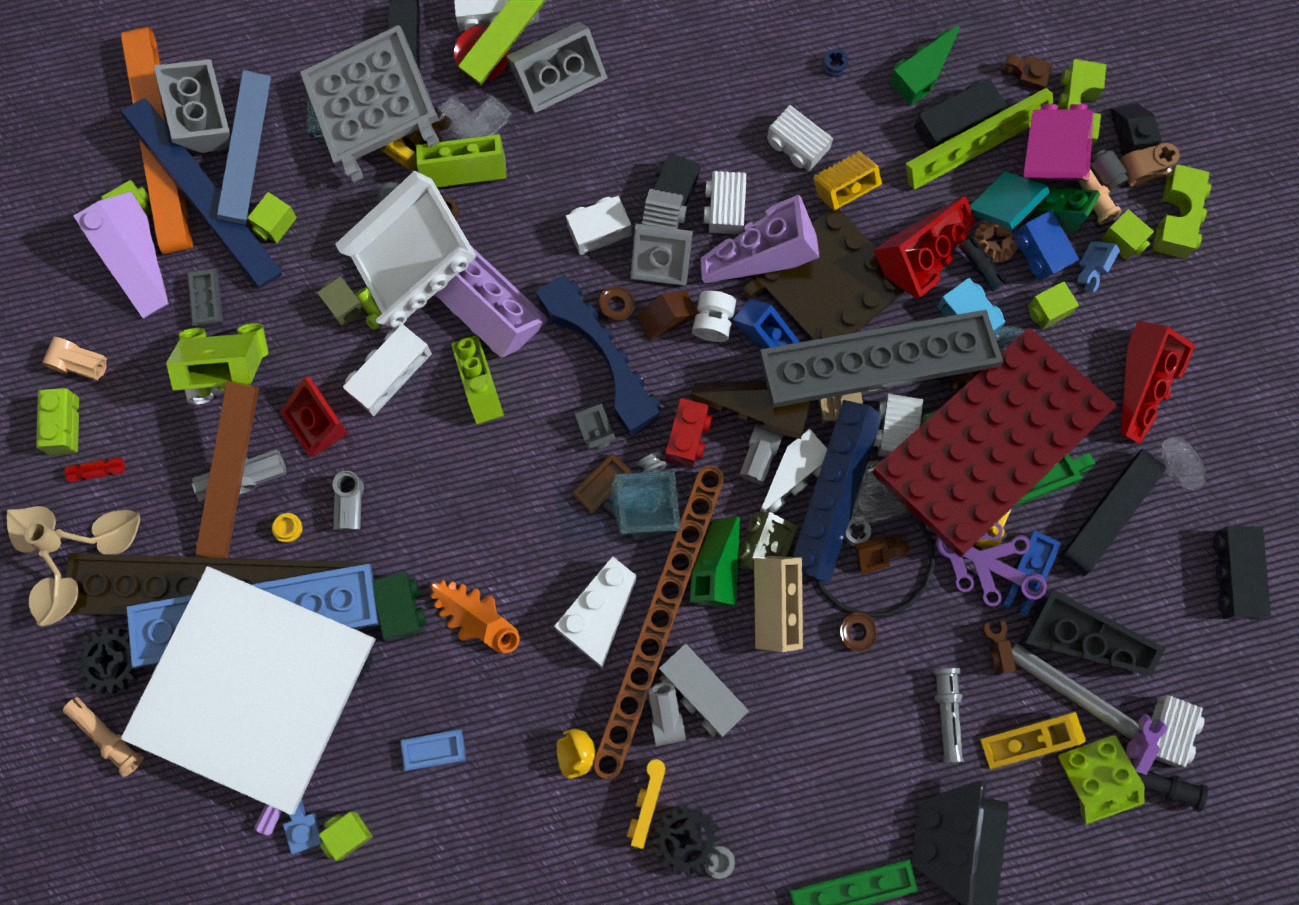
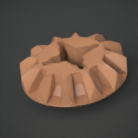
(1007, 246)

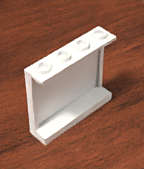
(407, 248)

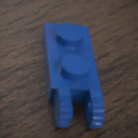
(1037, 560)

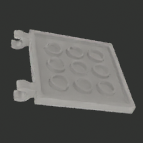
(369, 98)

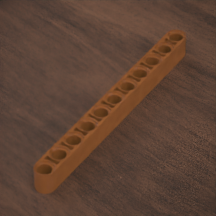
(660, 604)

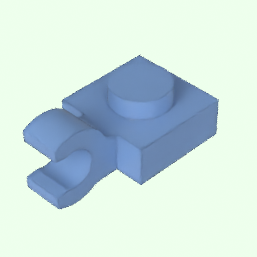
(1096, 260)
(302, 830)

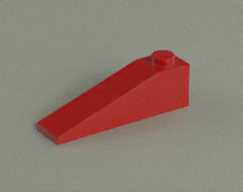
(1152, 363)

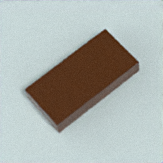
(596, 487)

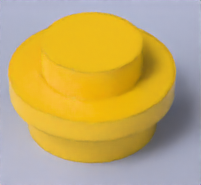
(287, 527)

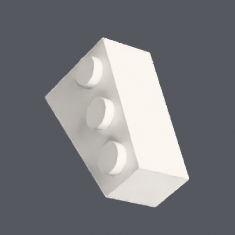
(598, 611)

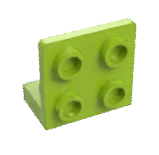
(1103, 779)

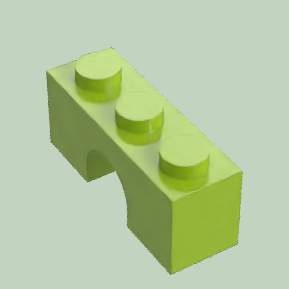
(1083, 83)
(1188, 191)

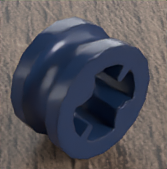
(838, 70)

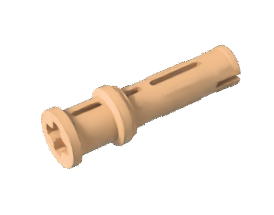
(1104, 206)
(111, 745)

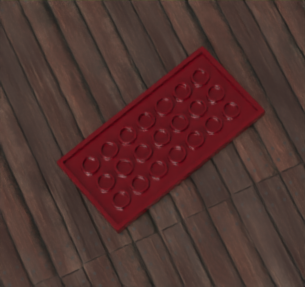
(993, 441)

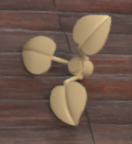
(34, 530)

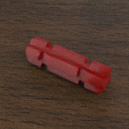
(94, 469)

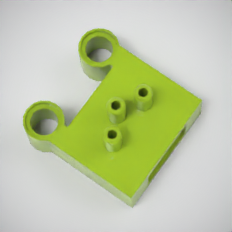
(213, 360)

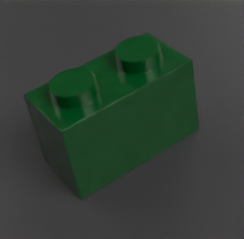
(398, 607)

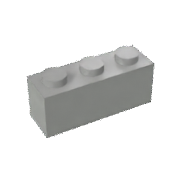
(702, 692)

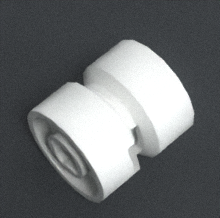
(714, 311)

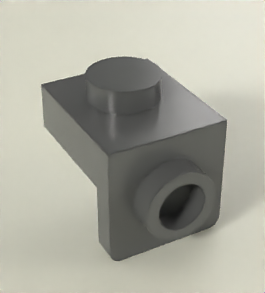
(594, 426)

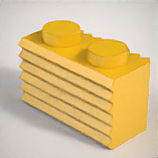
(847, 180)

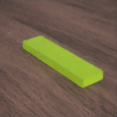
(499, 38)

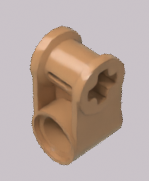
(1150, 163)

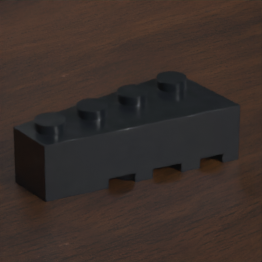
(1082, 633)

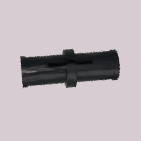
(982, 263)

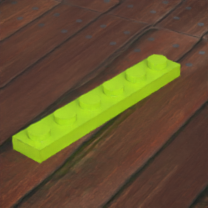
(975, 140)

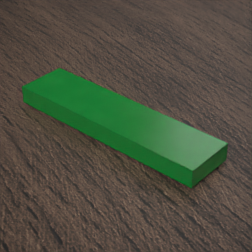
(860, 887)

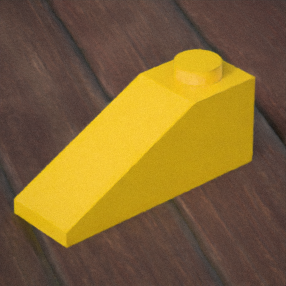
(1033, 740)

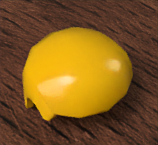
(575, 753)

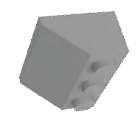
(557, 66)
(193, 105)

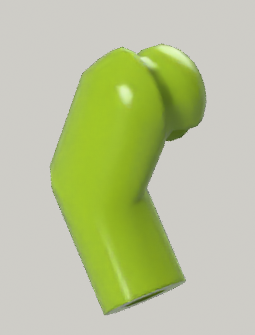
(370, 307)

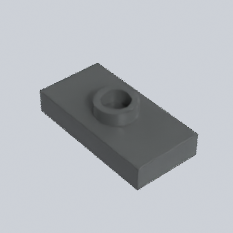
(205, 298)

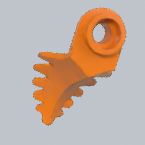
(475, 617)

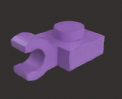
(1144, 746)

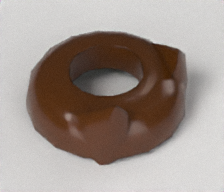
(621, 294)
(869, 628)

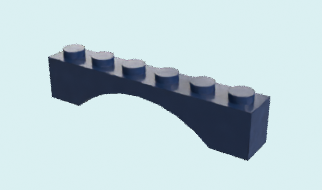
(567, 309)

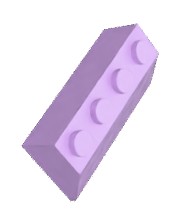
(492, 307)

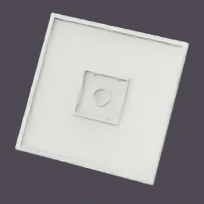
(249, 690)

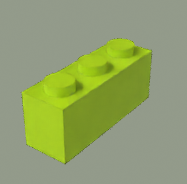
(463, 160)

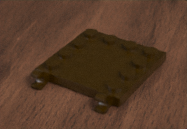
(834, 291)

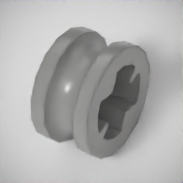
(652, 463)
(866, 532)

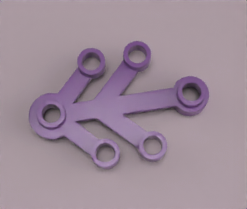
(987, 560)

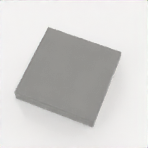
(661, 254)

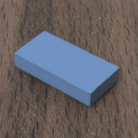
(433, 750)

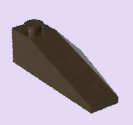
(753, 400)

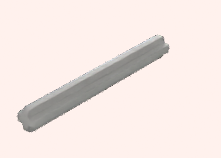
(1075, 692)

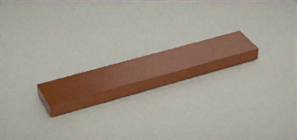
(227, 469)

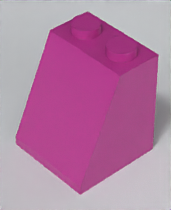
(1060, 143)

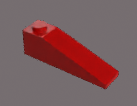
(923, 249)

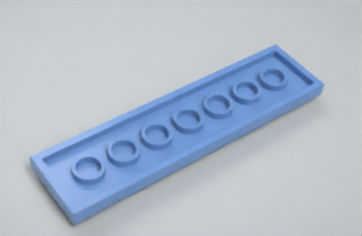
(337, 594)

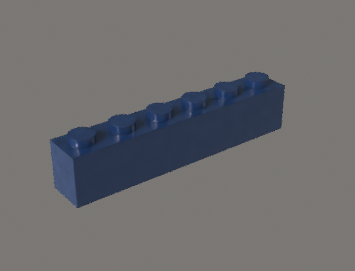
(836, 489)

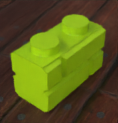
(57, 421)

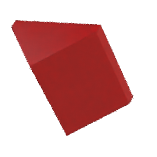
(312, 418)

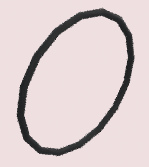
(904, 606)

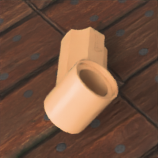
(67, 356)

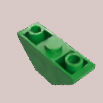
(1068, 206)

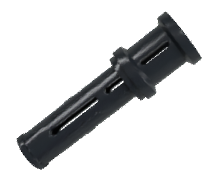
(1176, 790)

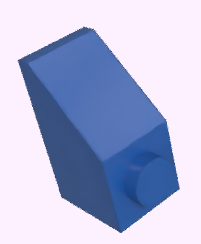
(763, 325)

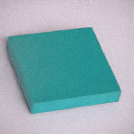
(1009, 200)

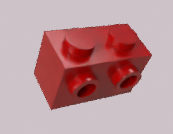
(686, 433)

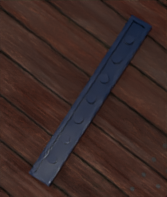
(200, 193)

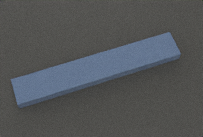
(244, 147)

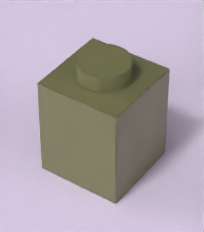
(341, 301)

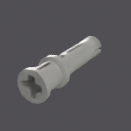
(949, 697)

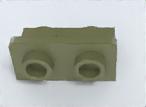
(765, 537)

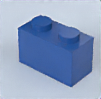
(1045, 245)

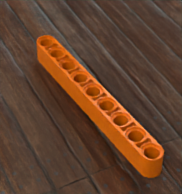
(166, 199)

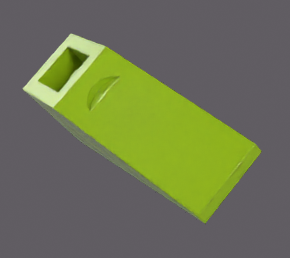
(477, 379)

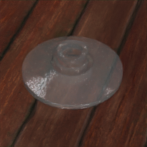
(1183, 463)

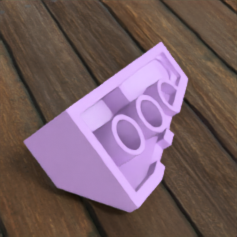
(124, 242)
(772, 244)

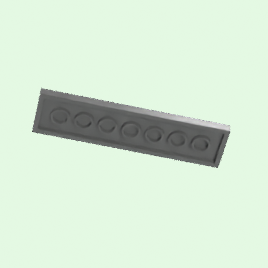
(880, 358)

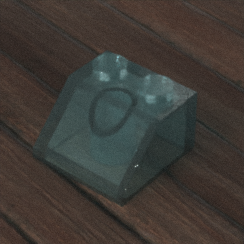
(645, 502)

